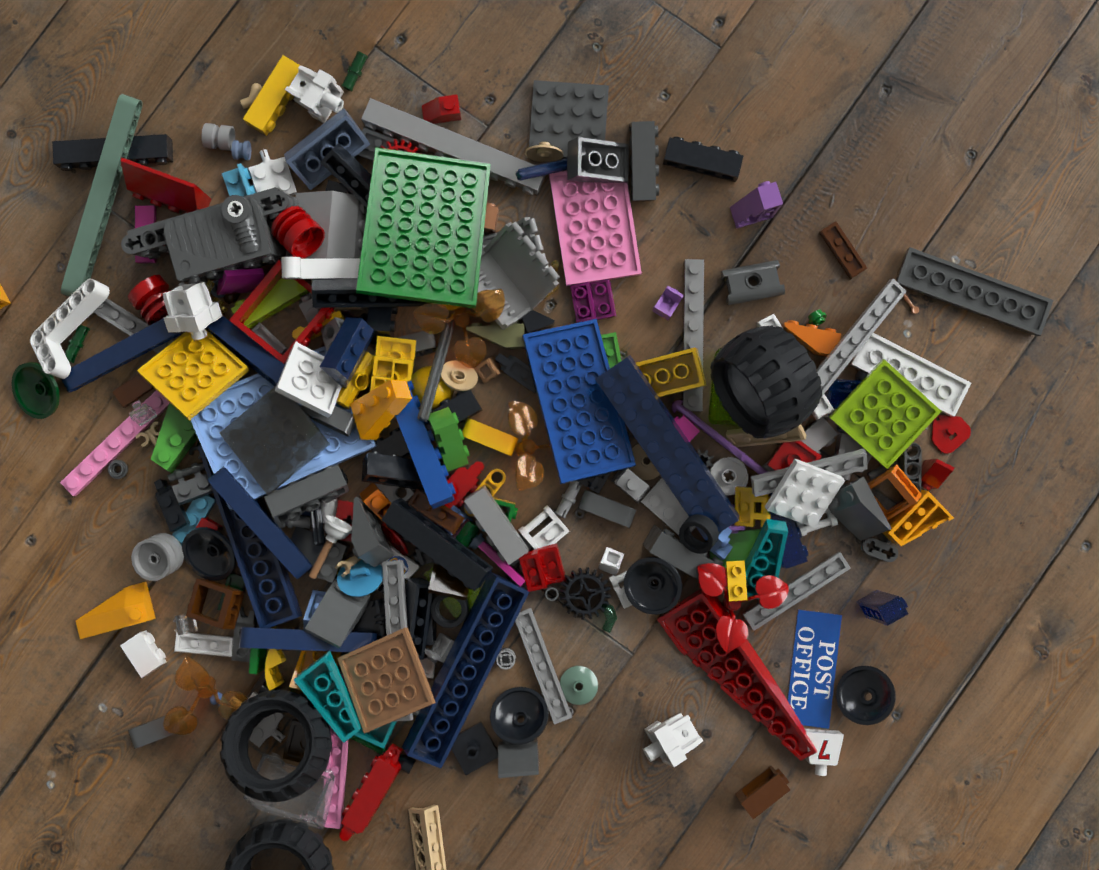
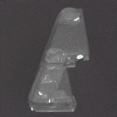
(309, 808)

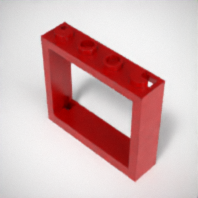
(257, 297)

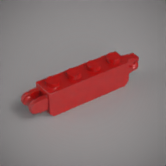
(464, 481)
(371, 793)

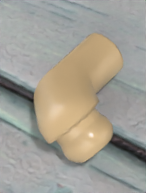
(255, 89)

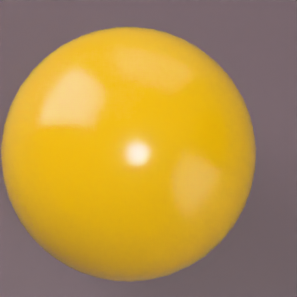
(419, 382)

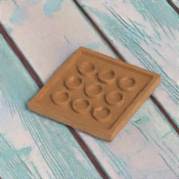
(386, 680)

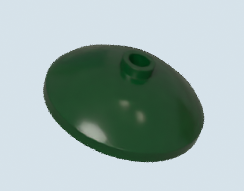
(35, 390)

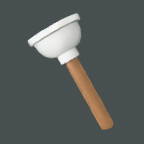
(336, 530)

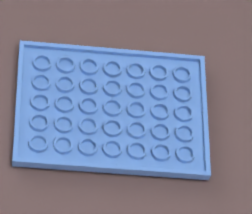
(234, 403)

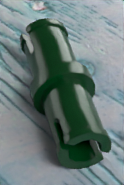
(354, 71)
(76, 343)

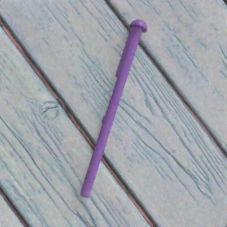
(677, 406)

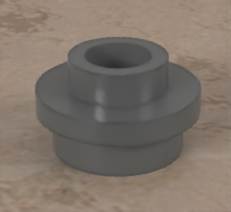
(112, 469)

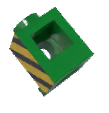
(511, 510)

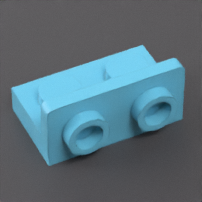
(238, 181)

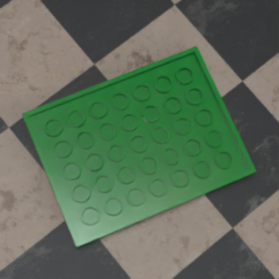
(424, 228)

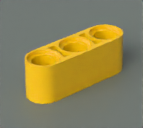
(489, 437)
(488, 482)

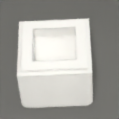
(611, 561)

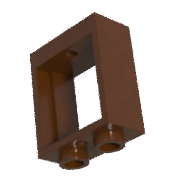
(232, 599)
(763, 791)

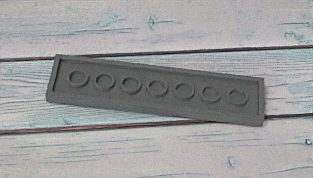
(974, 291)

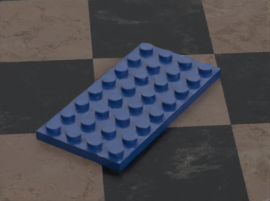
(579, 418)

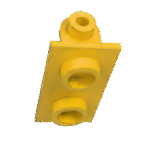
(736, 580)

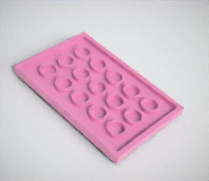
(594, 230)

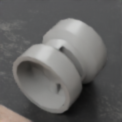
(508, 657)

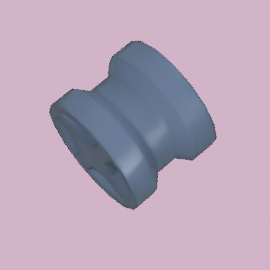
(241, 150)

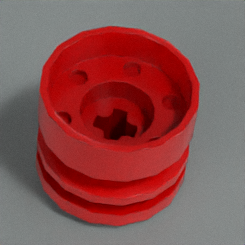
(297, 232)
(149, 298)

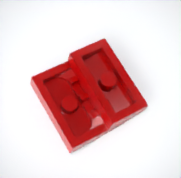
(542, 567)

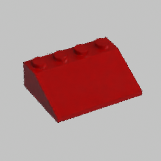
(163, 188)

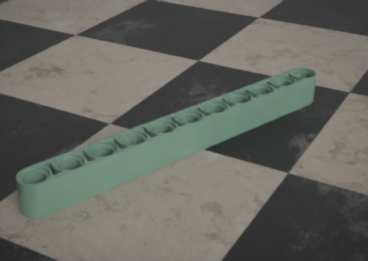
(102, 193)

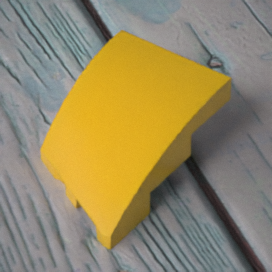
(393, 360)
(272, 673)

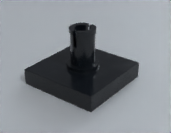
(474, 748)

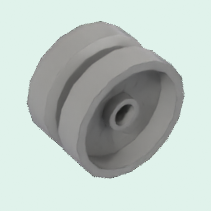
(157, 556)

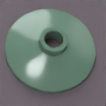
(581, 675)

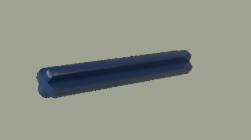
(542, 169)

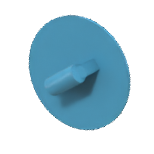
(361, 580)

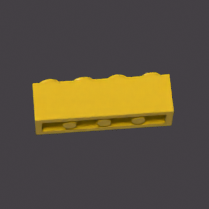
(272, 98)

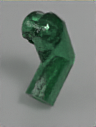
(610, 616)

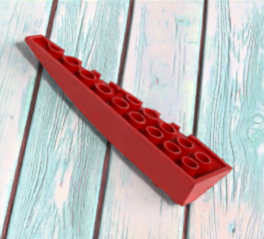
(739, 672)

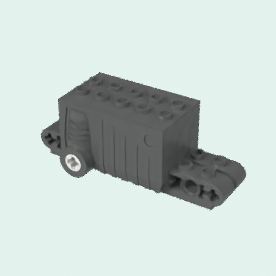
(216, 237)

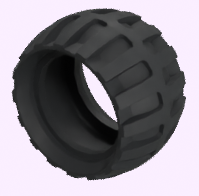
(766, 381)
(237, 735)
(282, 835)

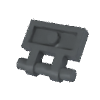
(191, 489)

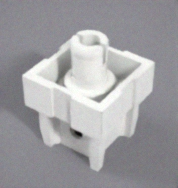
(317, 93)
(190, 309)
(670, 741)

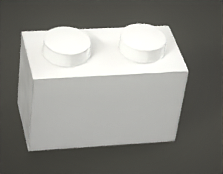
(144, 653)

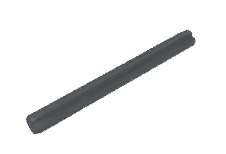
(436, 371)

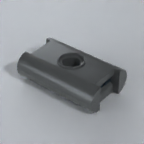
(763, 273)

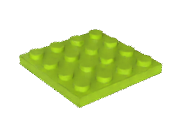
(885, 413)

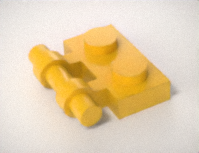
(746, 507)

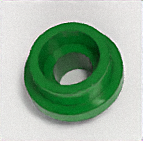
(817, 317)

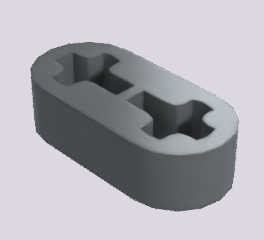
(878, 554)

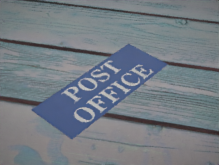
(814, 667)

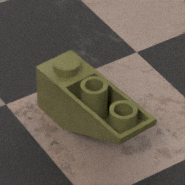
(509, 338)

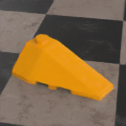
(121, 610)

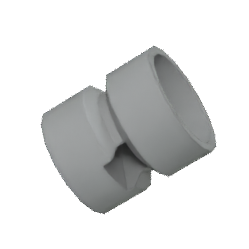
(218, 136)

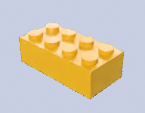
(674, 372)

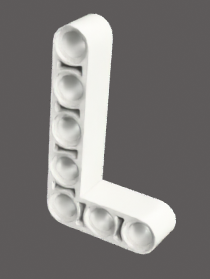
(319, 268)
(62, 323)

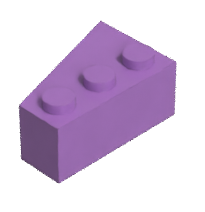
(757, 205)

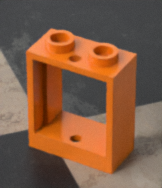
(903, 485)

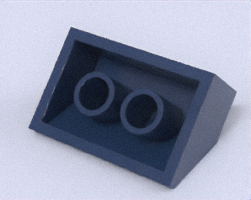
(347, 350)

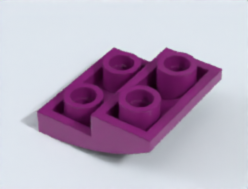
(239, 281)
(593, 300)

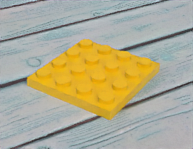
(193, 372)

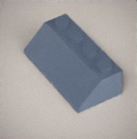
(308, 153)

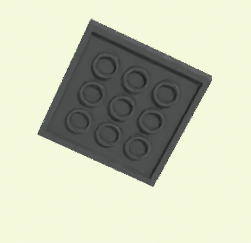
(567, 112)

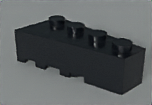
(382, 321)

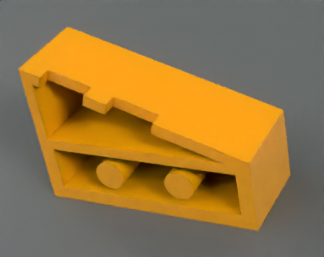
(378, 407)
(917, 519)

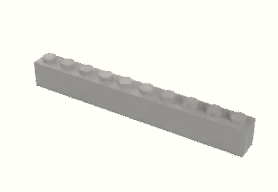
(447, 144)

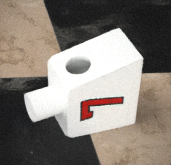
(828, 749)

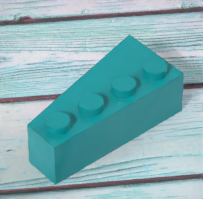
(766, 553)
(330, 696)

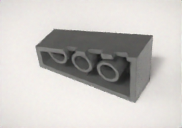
(643, 160)
(306, 495)
(667, 547)

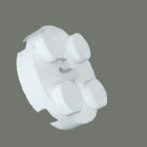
(738, 471)

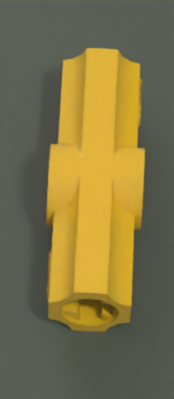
(358, 382)

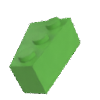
(449, 438)
(174, 440)

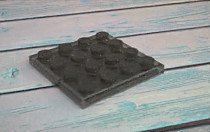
(274, 439)

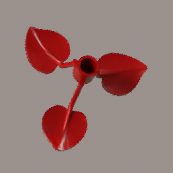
(733, 632)

